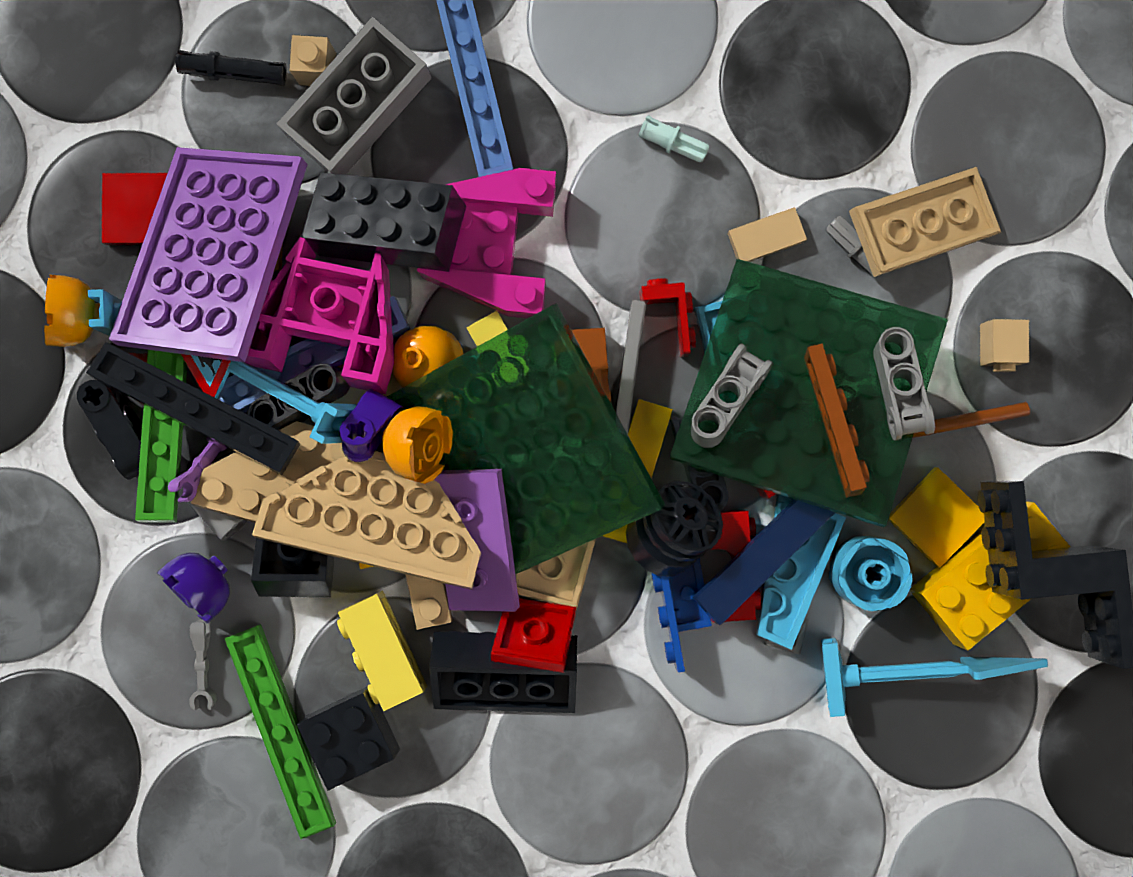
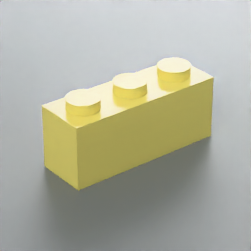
(381, 651)

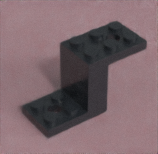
(1091, 571)

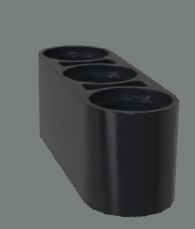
(311, 384)

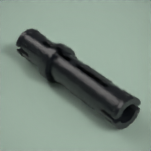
(218, 66)

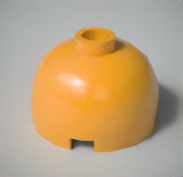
(68, 311)
(422, 352)
(417, 442)

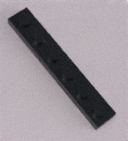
(193, 408)

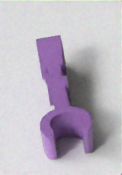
(190, 479)

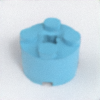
(888, 562)

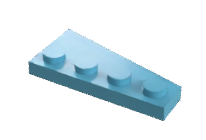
(793, 586)

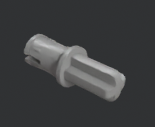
(848, 238)

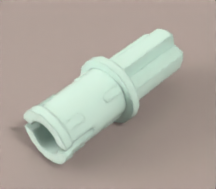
(673, 139)

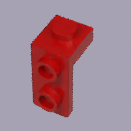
(659, 292)

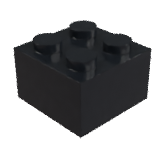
(348, 738)

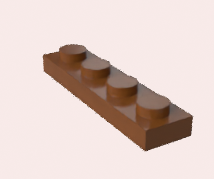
(841, 436)

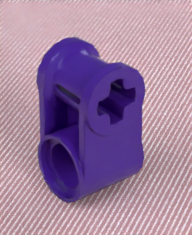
(365, 425)

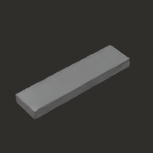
(630, 362)

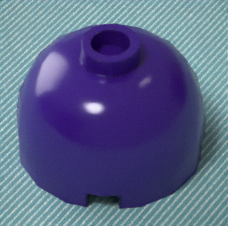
(198, 583)

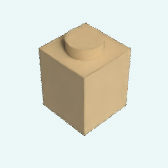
(310, 57)
(1004, 344)

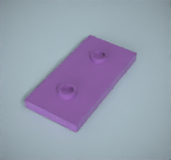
(482, 507)

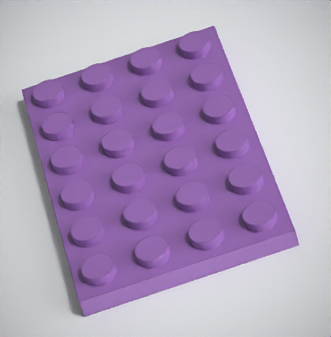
(209, 253)

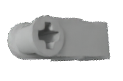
(742, 376)
(906, 410)

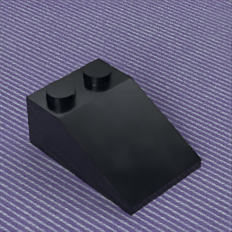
(290, 571)

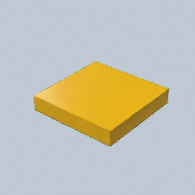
(937, 517)

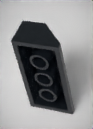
(469, 680)

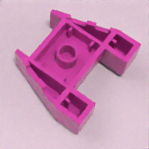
(487, 240)
(332, 307)

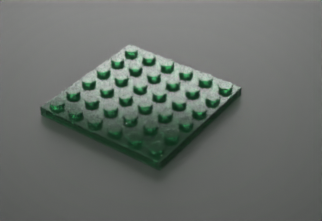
(546, 422)
(780, 431)

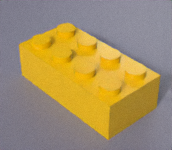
(959, 593)

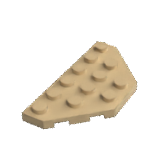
(239, 484)
(373, 519)

